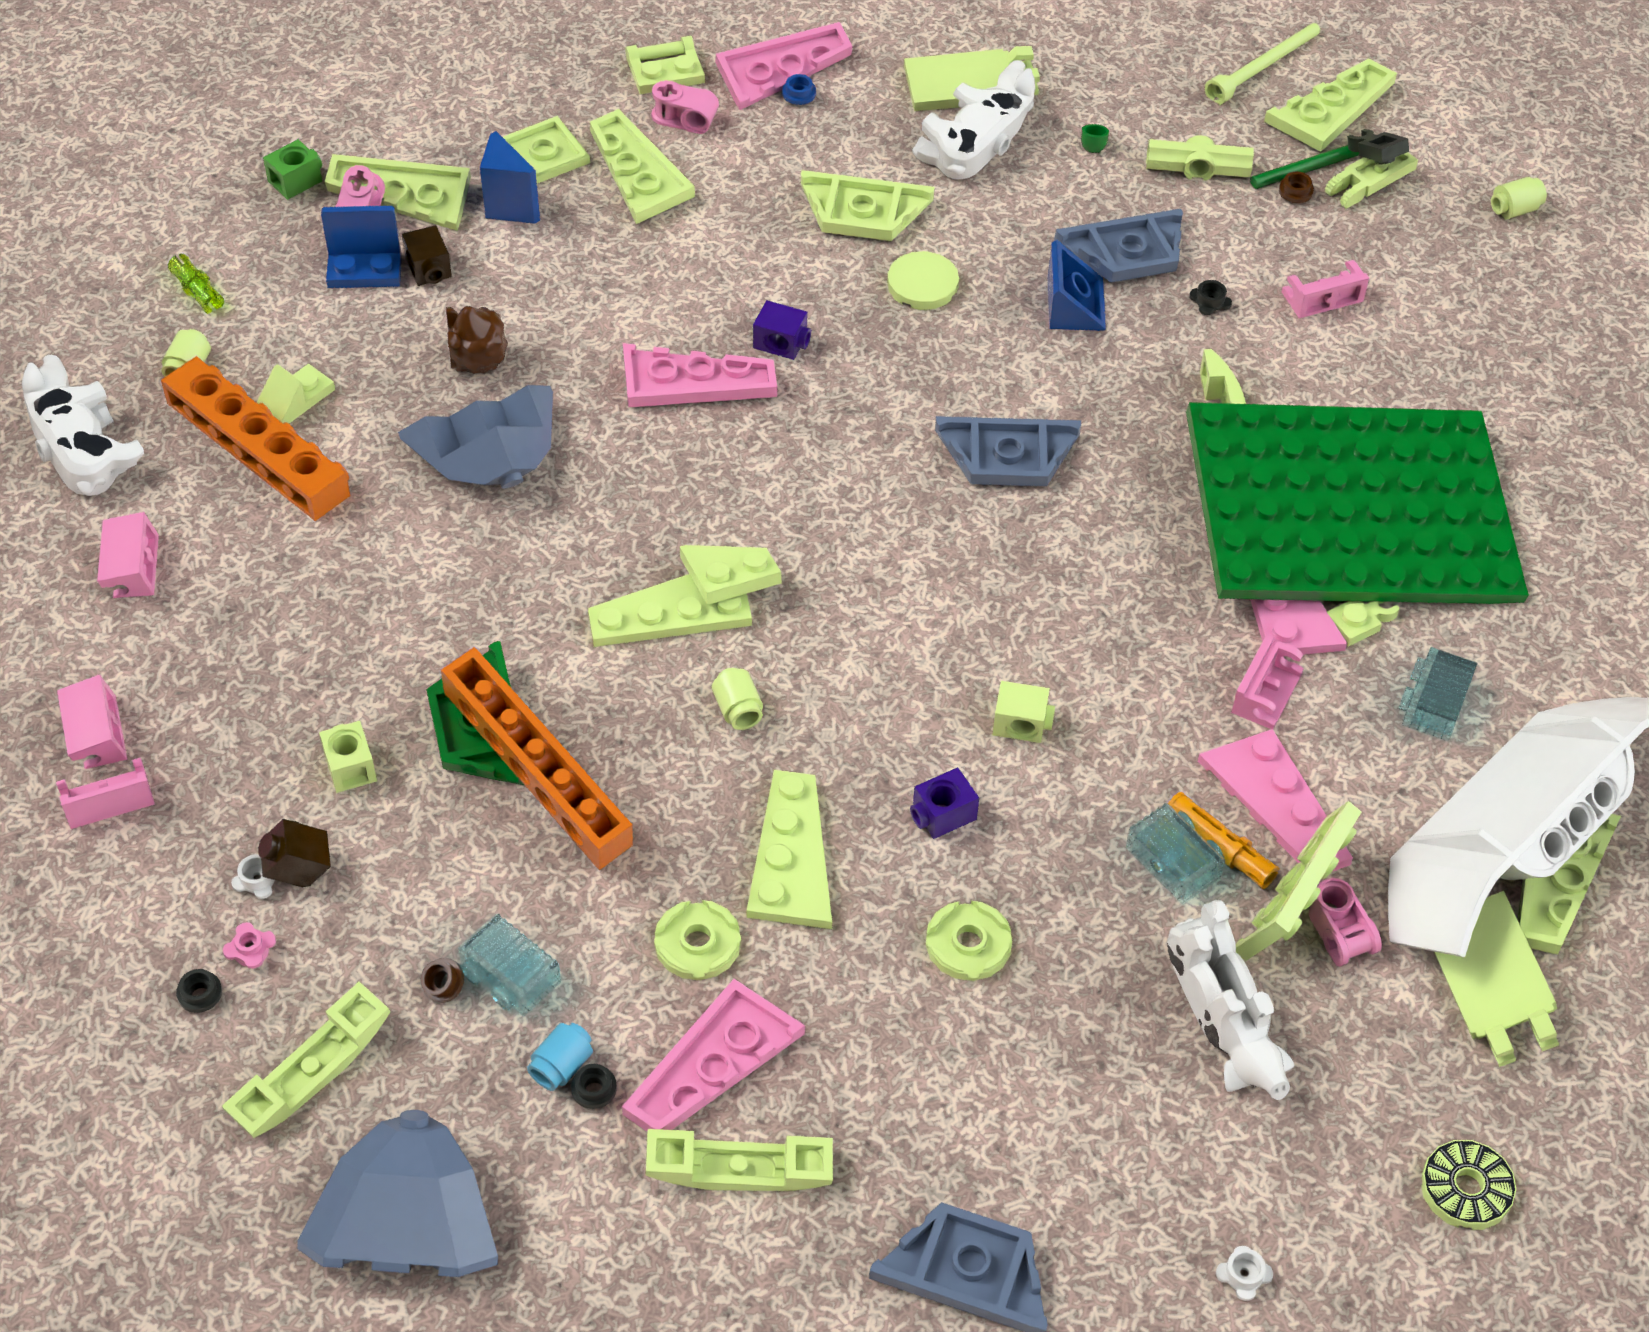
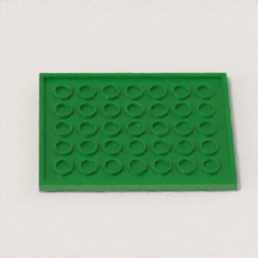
(1353, 504)

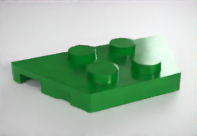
(458, 742)

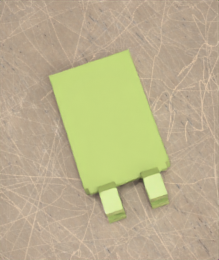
(936, 77)
(1500, 982)

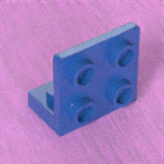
(362, 246)

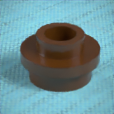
(1296, 187)
(432, 977)

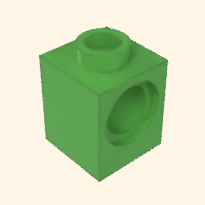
(293, 169)

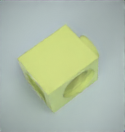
(1022, 712)
(351, 769)

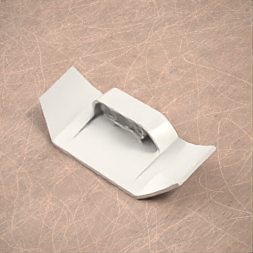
(1514, 819)

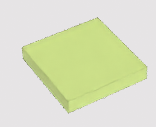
(549, 148)

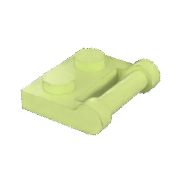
(681, 69)

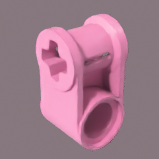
(684, 108)
(354, 195)
(1344, 929)

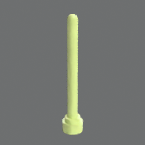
(1224, 86)

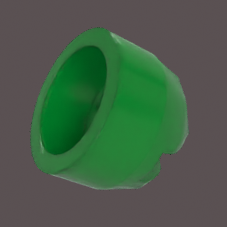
(1094, 137)

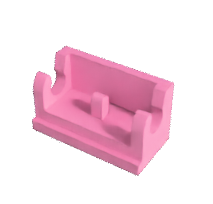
(1327, 293)
(128, 555)
(1268, 683)
(91, 722)
(106, 797)

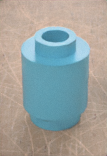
(560, 1056)

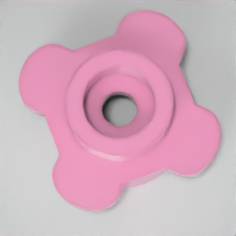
(249, 956)

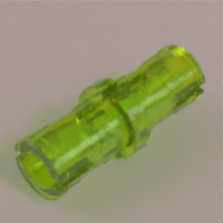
(195, 283)

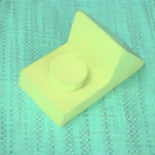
(294, 394)

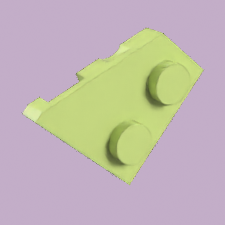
(729, 570)

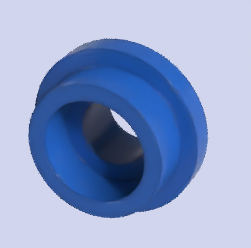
(799, 89)

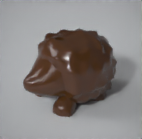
(475, 339)

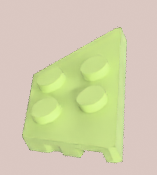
(863, 204)

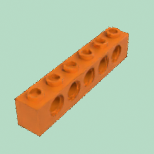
(257, 438)
(537, 758)

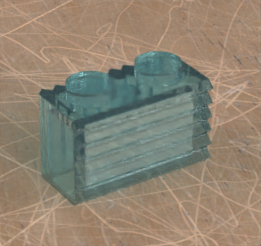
(1438, 694)
(1175, 852)
(509, 965)

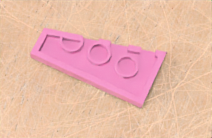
(764, 67)

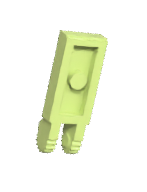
(1368, 177)

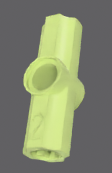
(1199, 158)

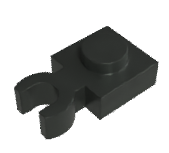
(1380, 147)

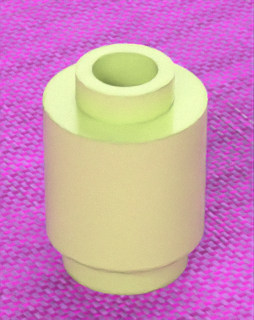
(1518, 197)
(183, 348)
(738, 698)

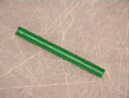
(1305, 165)

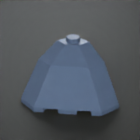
(488, 438)
(402, 1203)

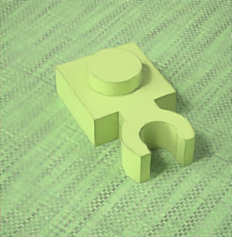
(1361, 620)

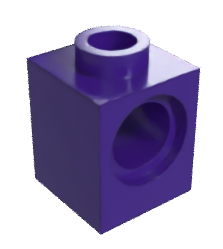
(781, 330)
(948, 790)

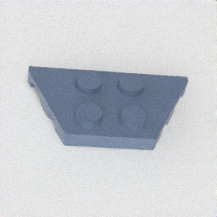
(1127, 245)
(1008, 448)
(969, 1266)

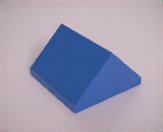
(508, 183)
(1074, 292)

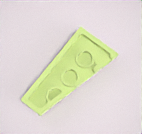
(1333, 105)
(639, 168)
(413, 188)
(664, 612)
(790, 860)
(1299, 886)
(1552, 902)

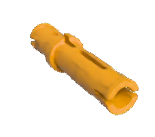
(1236, 850)

